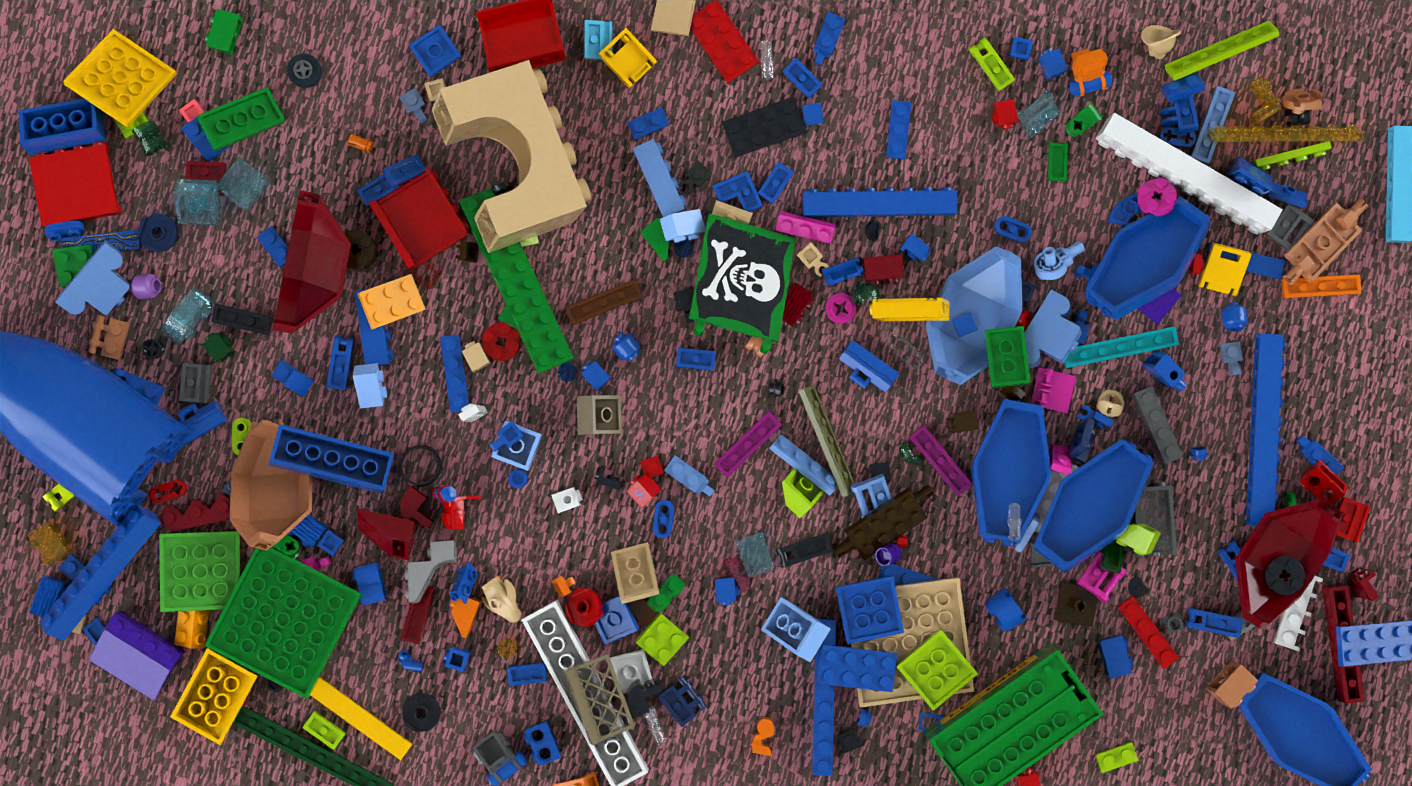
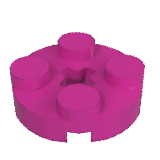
(1157, 187)

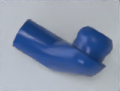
(407, 661)

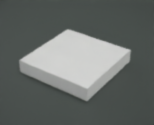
(631, 667)

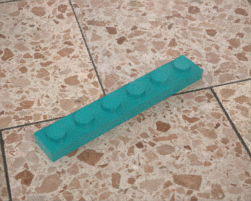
(1122, 347)

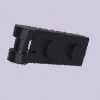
(805, 550)

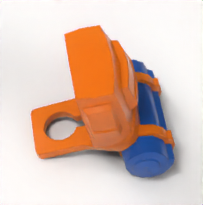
(1089, 72)

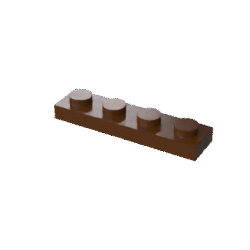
(603, 302)

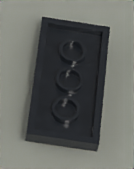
(764, 127)

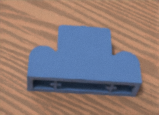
(96, 283)
(1051, 332)

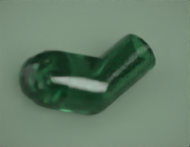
(907, 455)

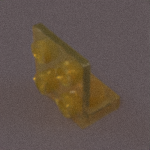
(1269, 103)

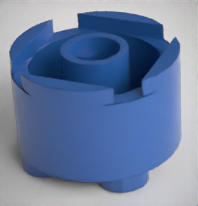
(1006, 609)

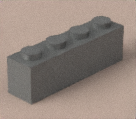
(1156, 425)

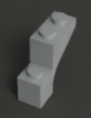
(420, 573)

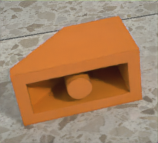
(465, 614)

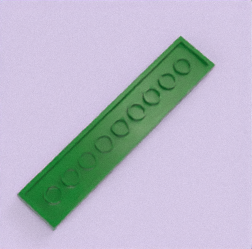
(521, 294)

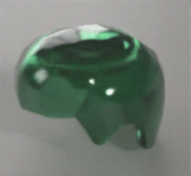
(864, 292)

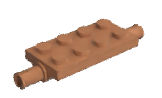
(1323, 241)

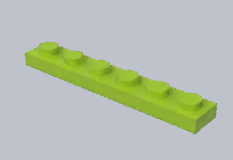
(1221, 50)

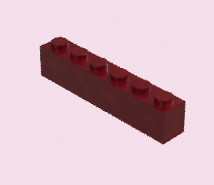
(1339, 613)

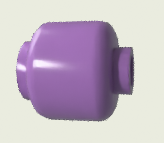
(145, 286)

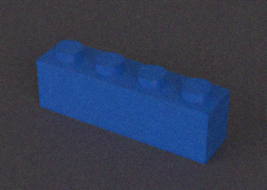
(373, 341)

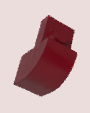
(411, 505)

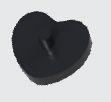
(872, 230)
(1136, 587)

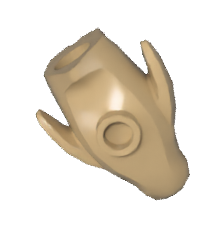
(501, 599)

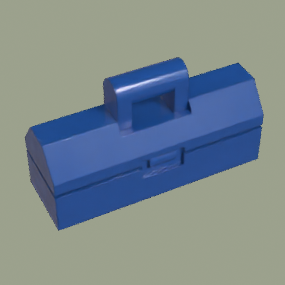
(875, 369)
(203, 421)

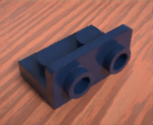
(1082, 441)

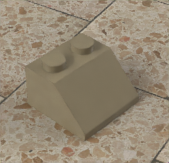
(599, 414)

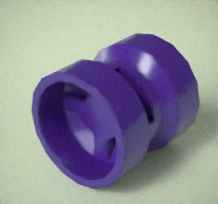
(888, 554)

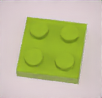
(661, 639)

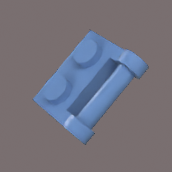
(877, 491)

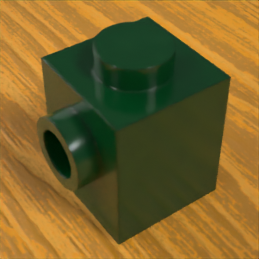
(218, 346)

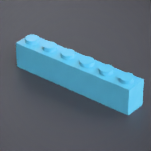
(1399, 185)

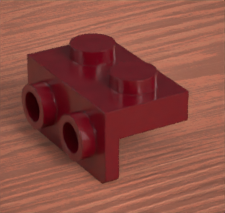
(1361, 586)

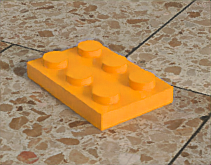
(391, 301)

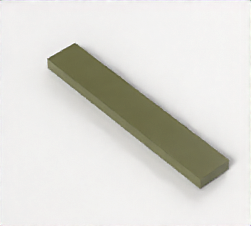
(827, 439)

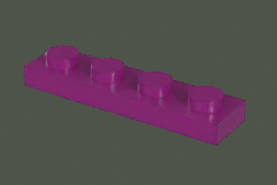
(748, 444)
(940, 460)

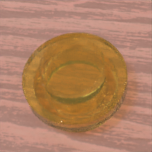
(507, 648)

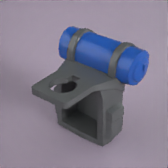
(498, 758)

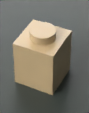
(475, 356)

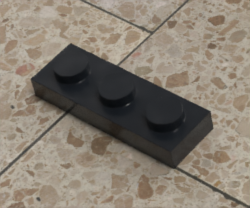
(242, 319)

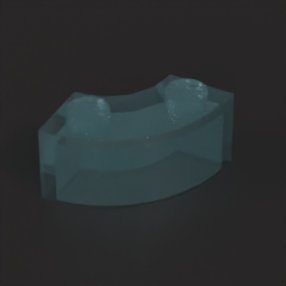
(187, 316)

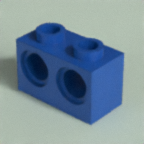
(548, 741)

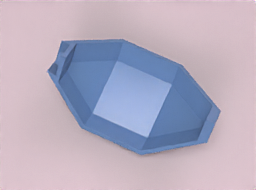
(993, 295)

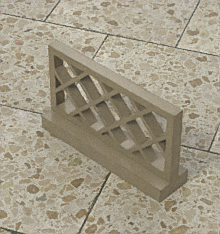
(583, 706)

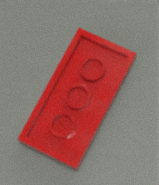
(722, 41)

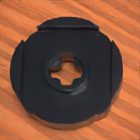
(1277, 584)
(410, 712)

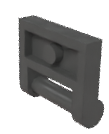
(1286, 224)

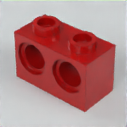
(1327, 481)

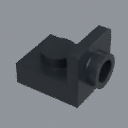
(610, 481)

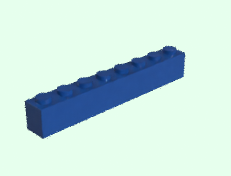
(880, 202)
(100, 572)
(823, 713)

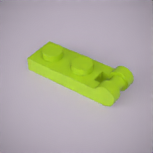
(992, 64)

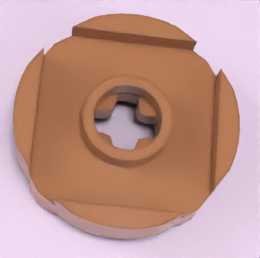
(1300, 100)

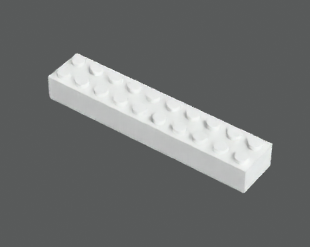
(1188, 174)
(563, 650)

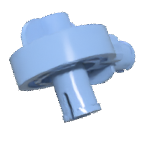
(1056, 261)

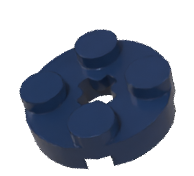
(149, 239)

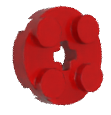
(498, 352)
(594, 607)

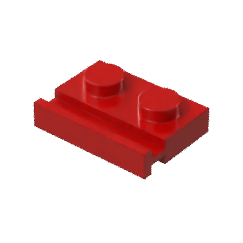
(1352, 520)

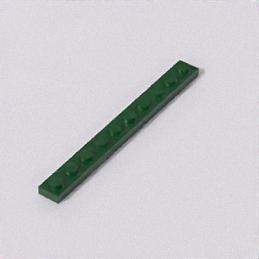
(307, 749)

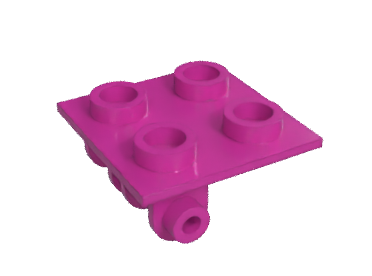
(1053, 390)

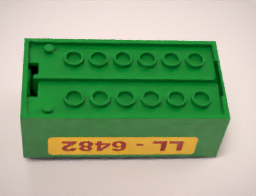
(1014, 721)

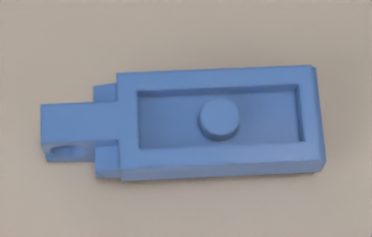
(688, 476)

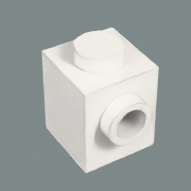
(567, 499)

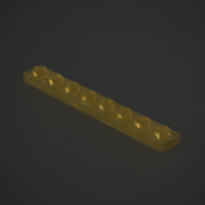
(1278, 133)

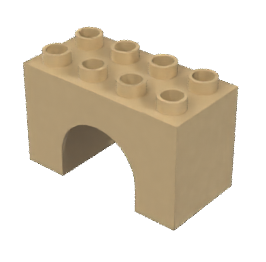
(513, 111)

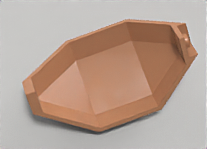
(265, 498)

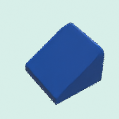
(812, 114)

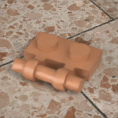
(114, 339)

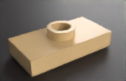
(731, 212)

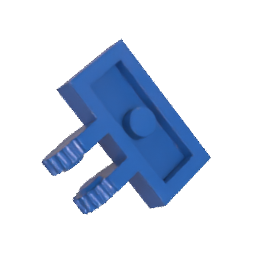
(1184, 113)

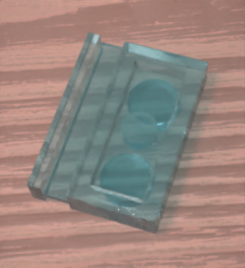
(755, 554)

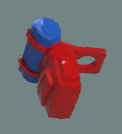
(453, 506)

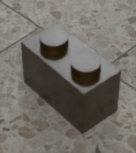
(962, 421)

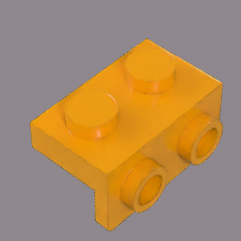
(191, 628)

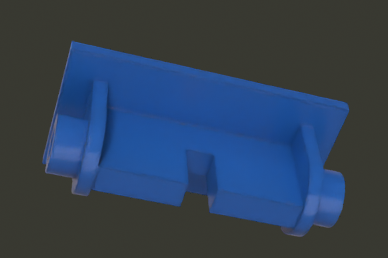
(842, 271)
(466, 579)

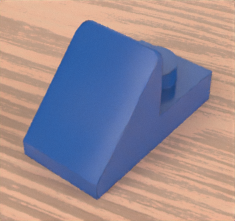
(292, 378)

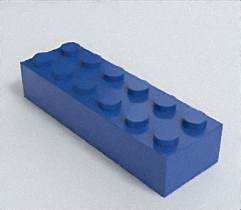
(331, 459)

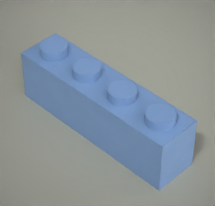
(658, 178)

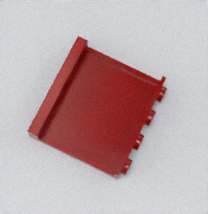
(520, 34)
(74, 184)
(420, 219)

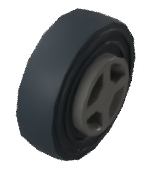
(302, 64)

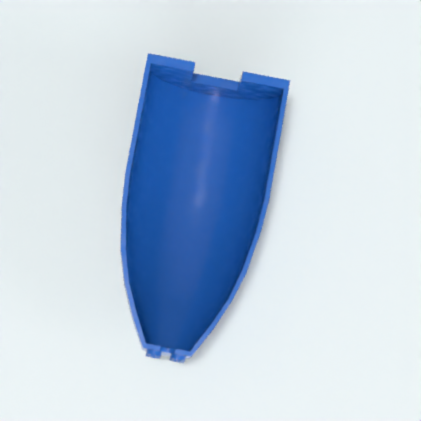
(82, 424)

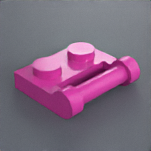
(1094, 577)

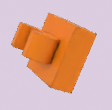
(562, 586)

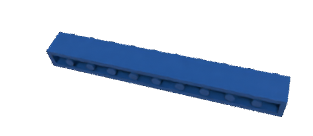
(1265, 426)

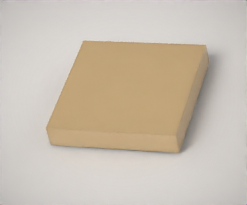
(673, 16)

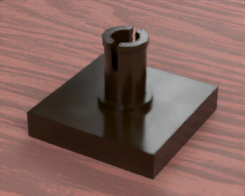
(1075, 605)

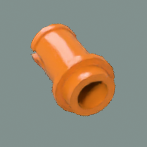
(361, 143)

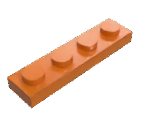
(1322, 286)

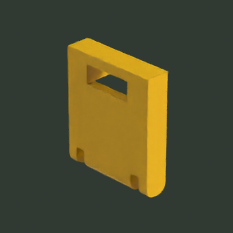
(629, 60)
(1223, 273)

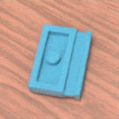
(596, 37)

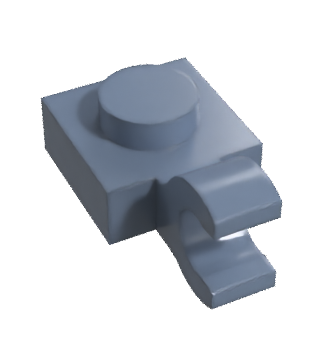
(413, 103)
(1231, 354)

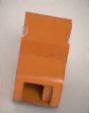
(765, 730)

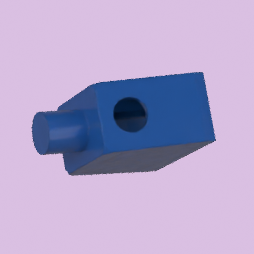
(1162, 370)

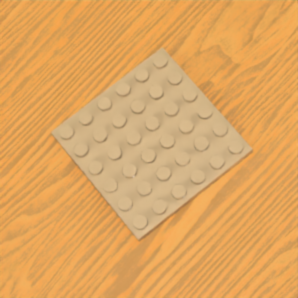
(923, 611)

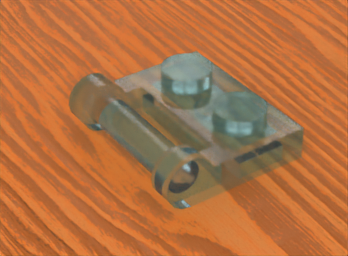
(1038, 114)

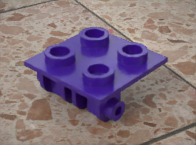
(1160, 306)

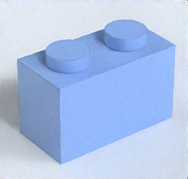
(683, 225)
(369, 386)

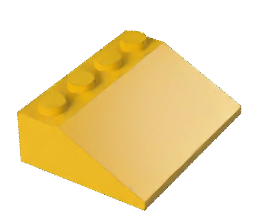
(214, 696)

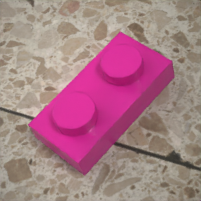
(1059, 459)

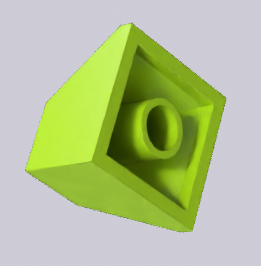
(800, 493)

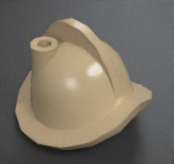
(1159, 39)

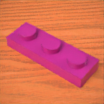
(805, 227)

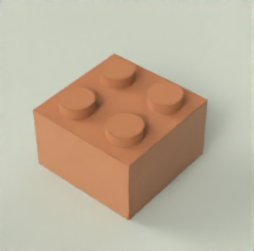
(1232, 684)

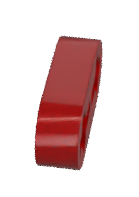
(170, 495)

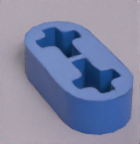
(1176, 142)

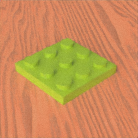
(936, 669)

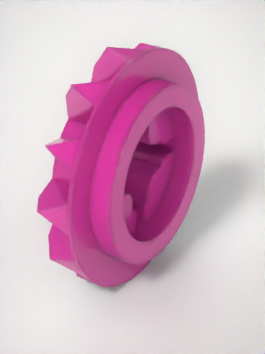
(841, 317)

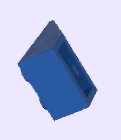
(1249, 176)

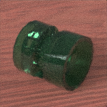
(150, 139)

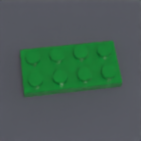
(240, 119)

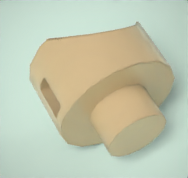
(1108, 407)

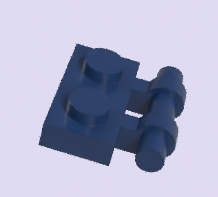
(677, 705)

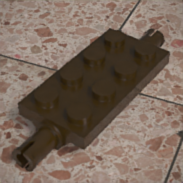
(885, 523)

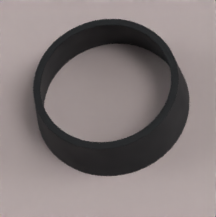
(438, 463)

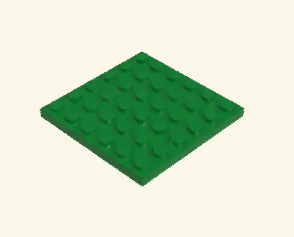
(283, 620)

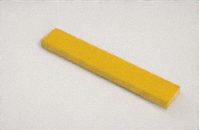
(360, 719)

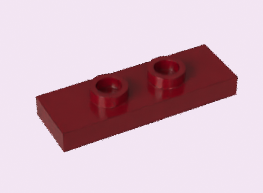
(417, 618)

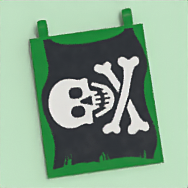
(742, 280)

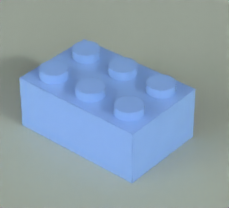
(795, 629)

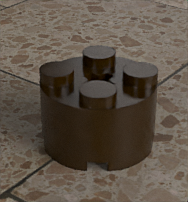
(368, 253)

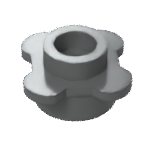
(1179, 626)

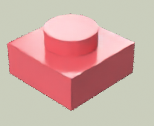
(191, 110)

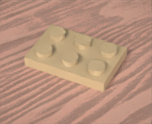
(635, 573)

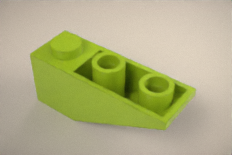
(1140, 538)

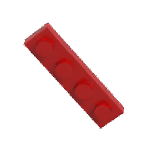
(1147, 632)

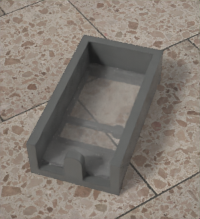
(1157, 511)

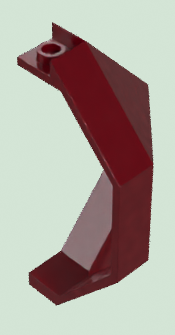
(313, 264)
(1299, 532)

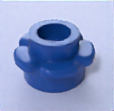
(1198, 453)
(865, 718)

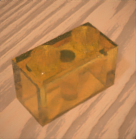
(50, 543)

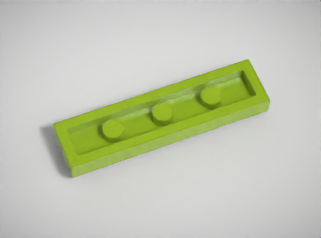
(1298, 154)

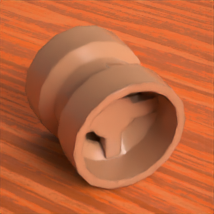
(755, 344)

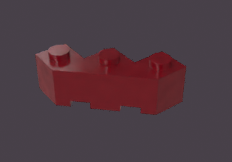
(197, 514)

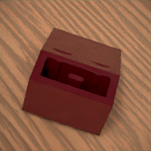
(389, 533)

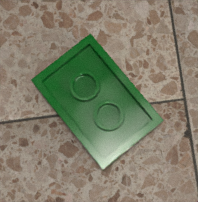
(1007, 357)

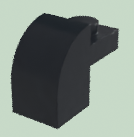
(638, 694)

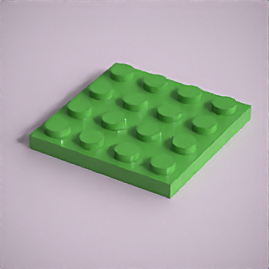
(198, 570)

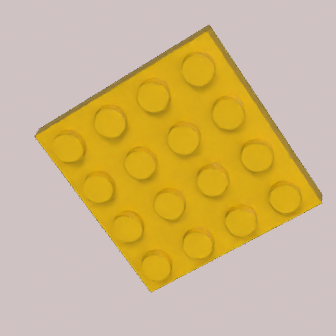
(120, 78)

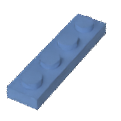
(1215, 116)
(804, 464)

